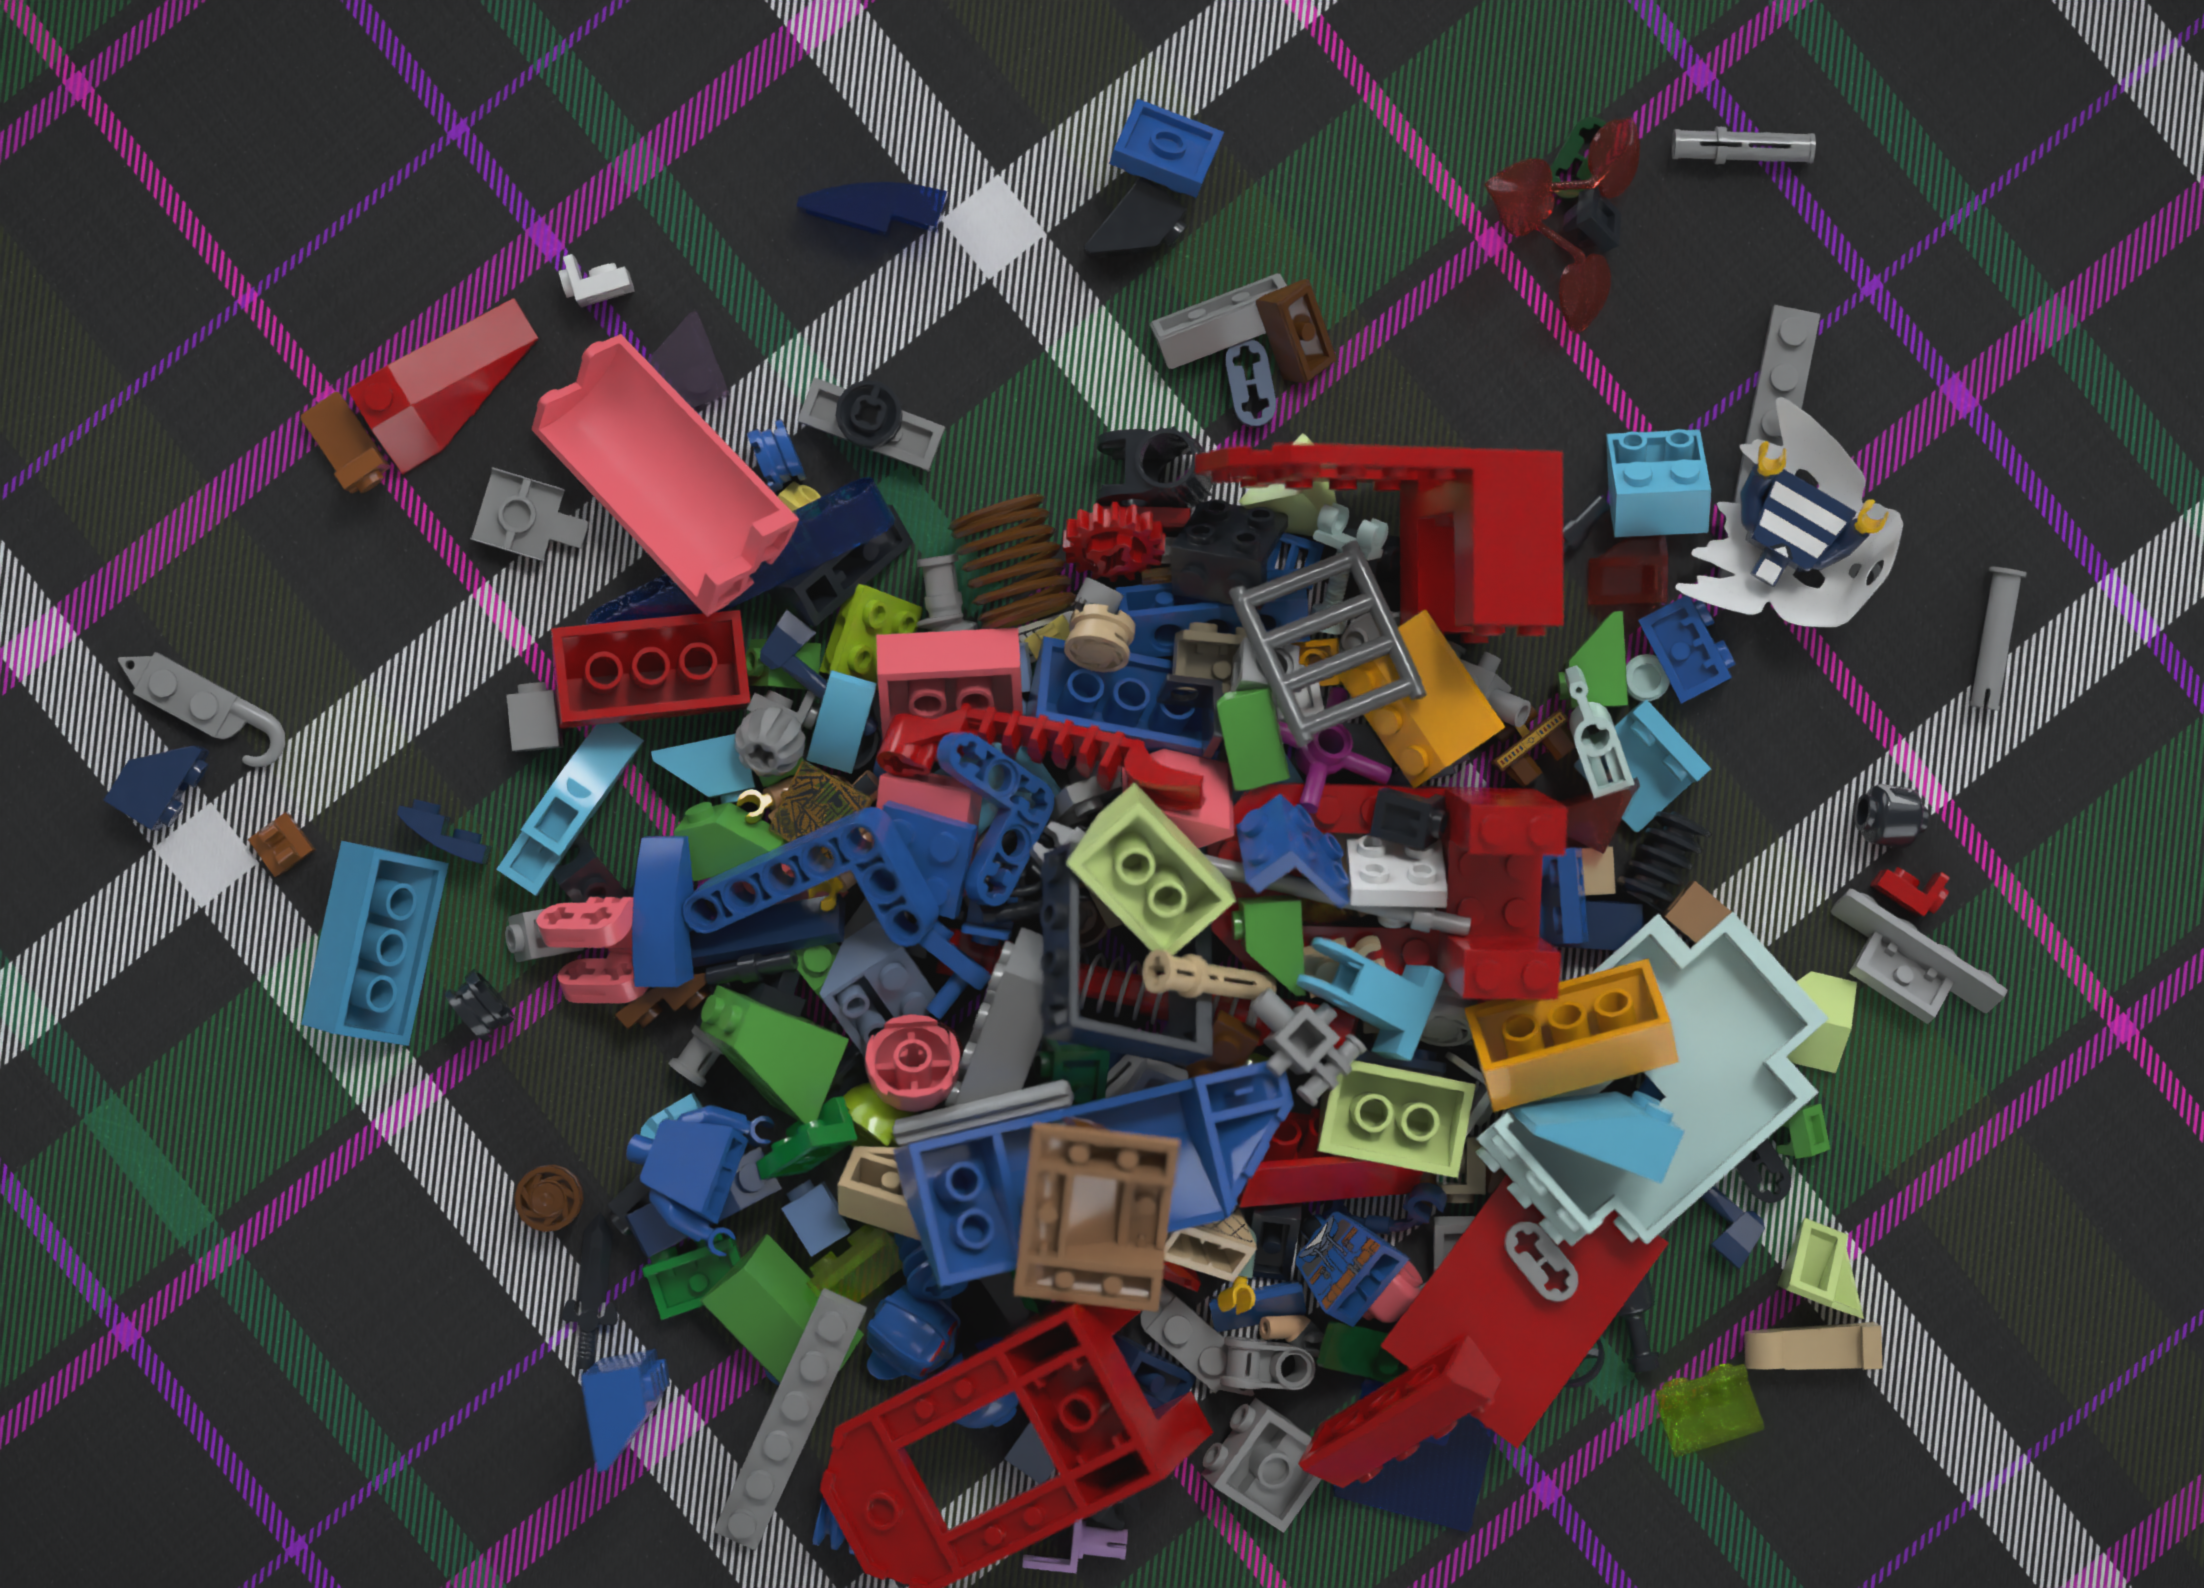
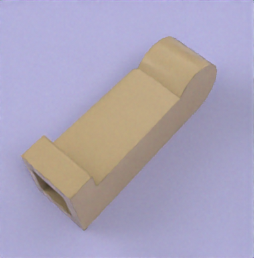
(1815, 1347)

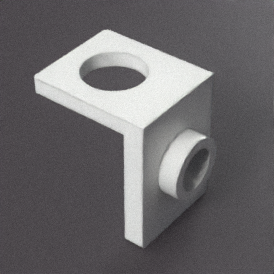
(1481, 1104)

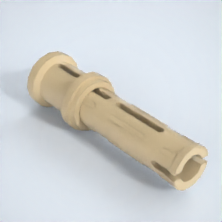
(1176, 977)

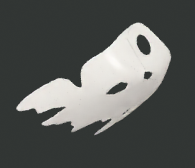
(1840, 595)

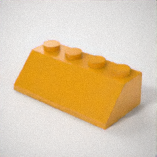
(1594, 1034)

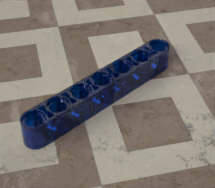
(823, 532)

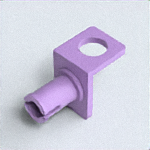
(1084, 1541)

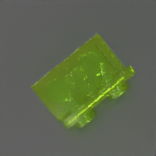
(861, 1267)
(1708, 1409)

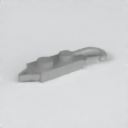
(201, 703)

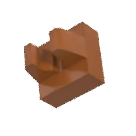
(281, 844)

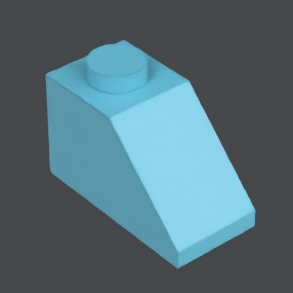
(709, 767)

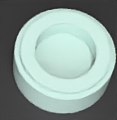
(1646, 678)

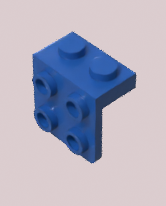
(1284, 838)

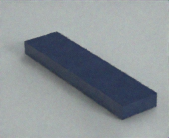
(771, 931)

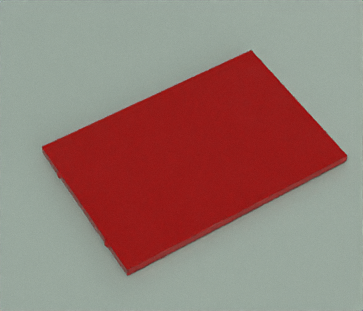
(1520, 1333)

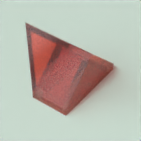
(1630, 573)

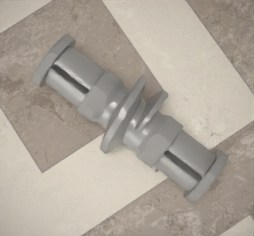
(942, 595)

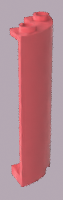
(664, 474)

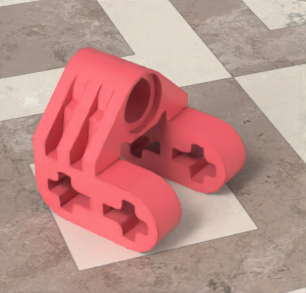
(594, 925)

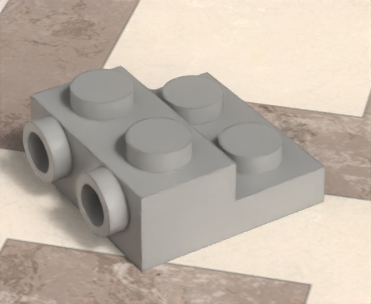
(1261, 1464)

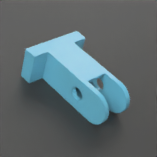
(1379, 997)

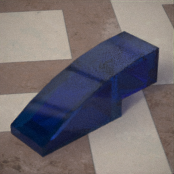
(876, 205)

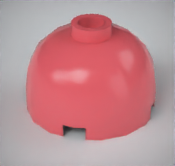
(912, 1063)

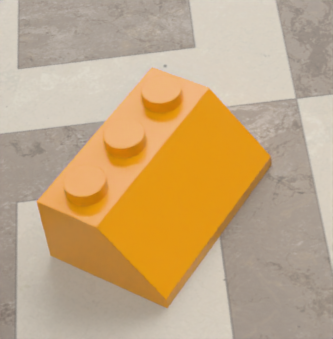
(1445, 723)

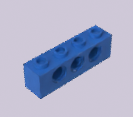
(1161, 614)

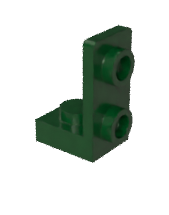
(1358, 1352)

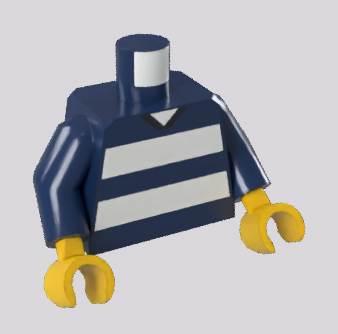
(1797, 521)

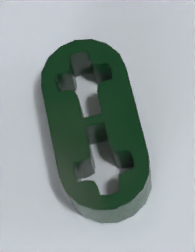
(1569, 153)

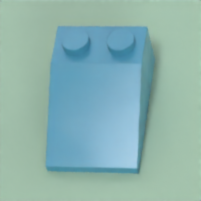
(1608, 1127)

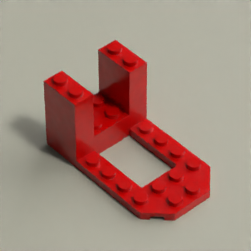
(1473, 524)
(1491, 875)
(1081, 1408)

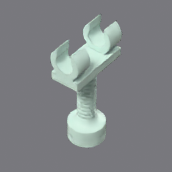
(1370, 538)

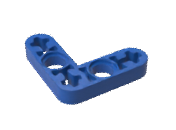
(1012, 813)

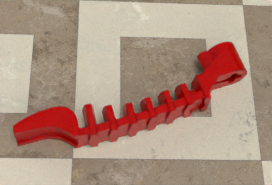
(913, 744)

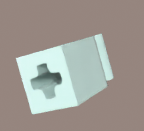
(1599, 744)

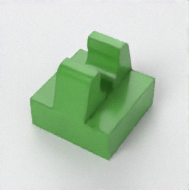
(1807, 1133)

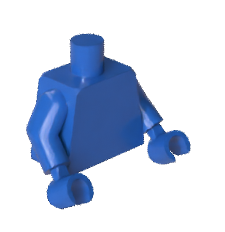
(694, 1167)

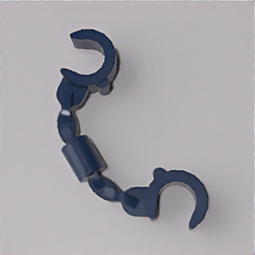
(1417, 1211)

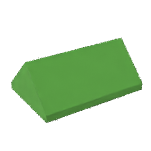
(766, 1305)

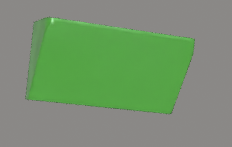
(1252, 738)

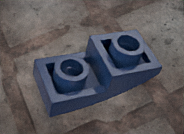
(429, 824)
(1610, 924)

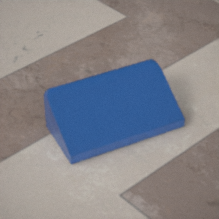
(1271, 1300)

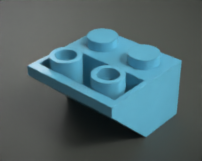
(1658, 483)

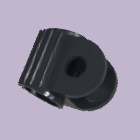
(1145, 458)

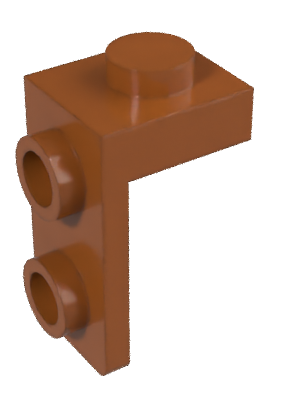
(346, 444)

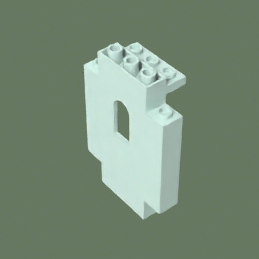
(1732, 1088)

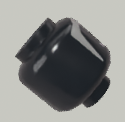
(1891, 815)

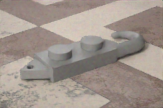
(1189, 1340)

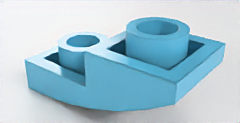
(841, 721)

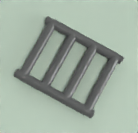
(1370, 601)

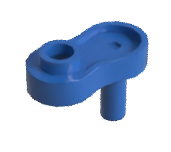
(965, 968)

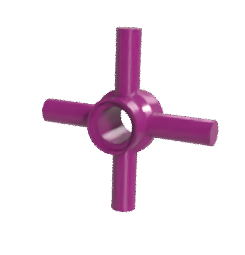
(1320, 764)

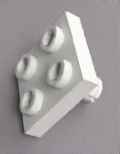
(1395, 875)

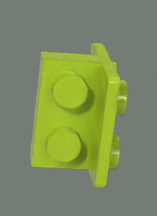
(859, 620)

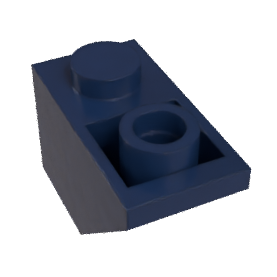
(153, 785)

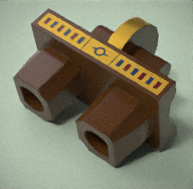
(1516, 760)

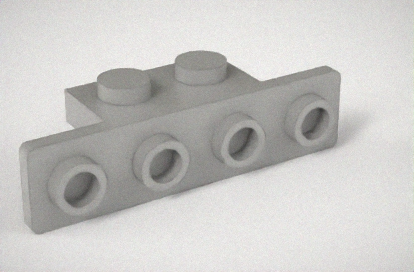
(1909, 964)

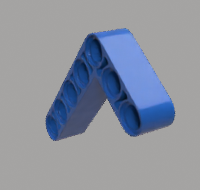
(812, 868)

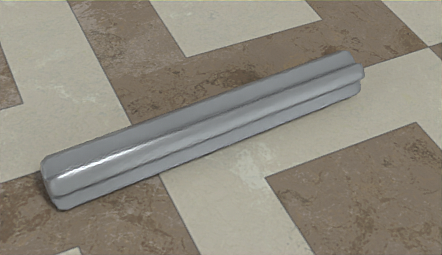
(983, 1112)

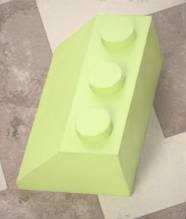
(1150, 873)
(1396, 1118)

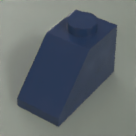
(1156, 1376)

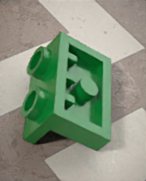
(810, 1142)

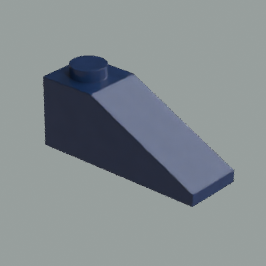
(747, 1188)

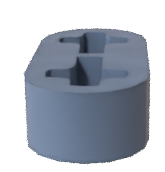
(1239, 385)

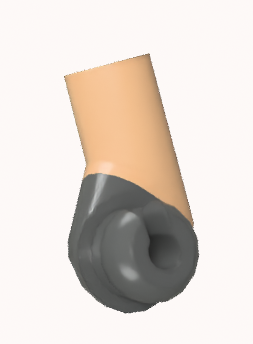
(1295, 1329)

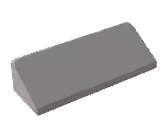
(1213, 323)

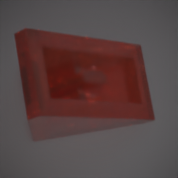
(1598, 819)

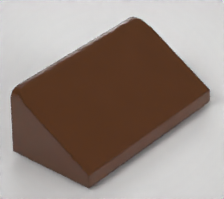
(1296, 331)

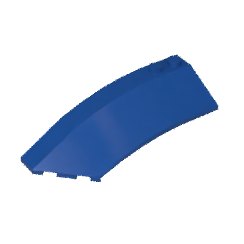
(972, 1183)

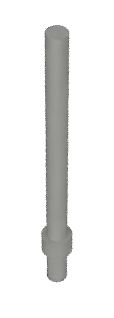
(1418, 917)

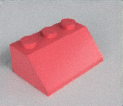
(942, 670)

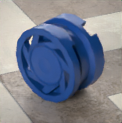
(776, 456)

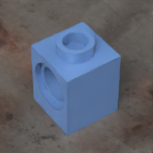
(815, 1216)

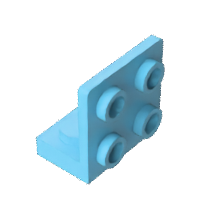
(1657, 758)

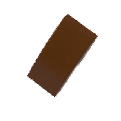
(647, 1007)

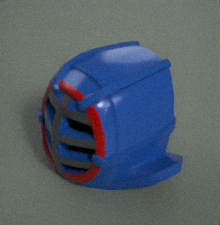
(910, 1336)

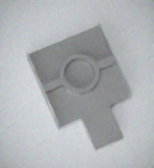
(524, 515)

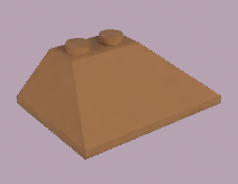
(1096, 1217)

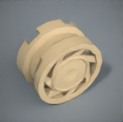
(1099, 638)

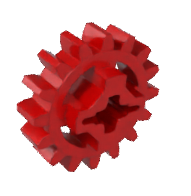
(1113, 541)

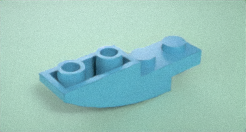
(569, 805)

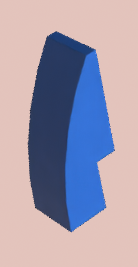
(658, 927)

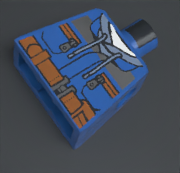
(1346, 1265)

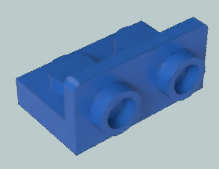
(1687, 648)
(1563, 899)

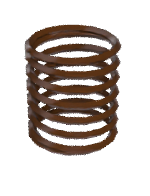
(1035, 605)

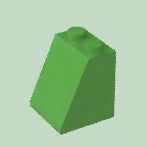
(778, 1053)

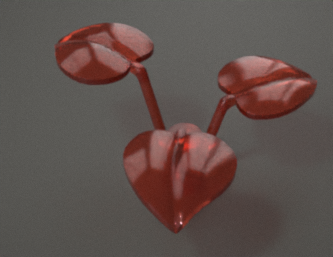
(1525, 198)

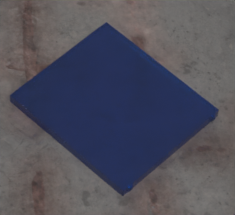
(1436, 1481)

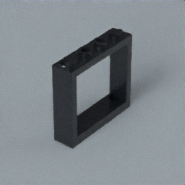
(1060, 982)

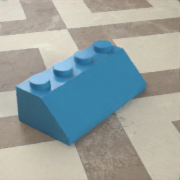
(374, 944)

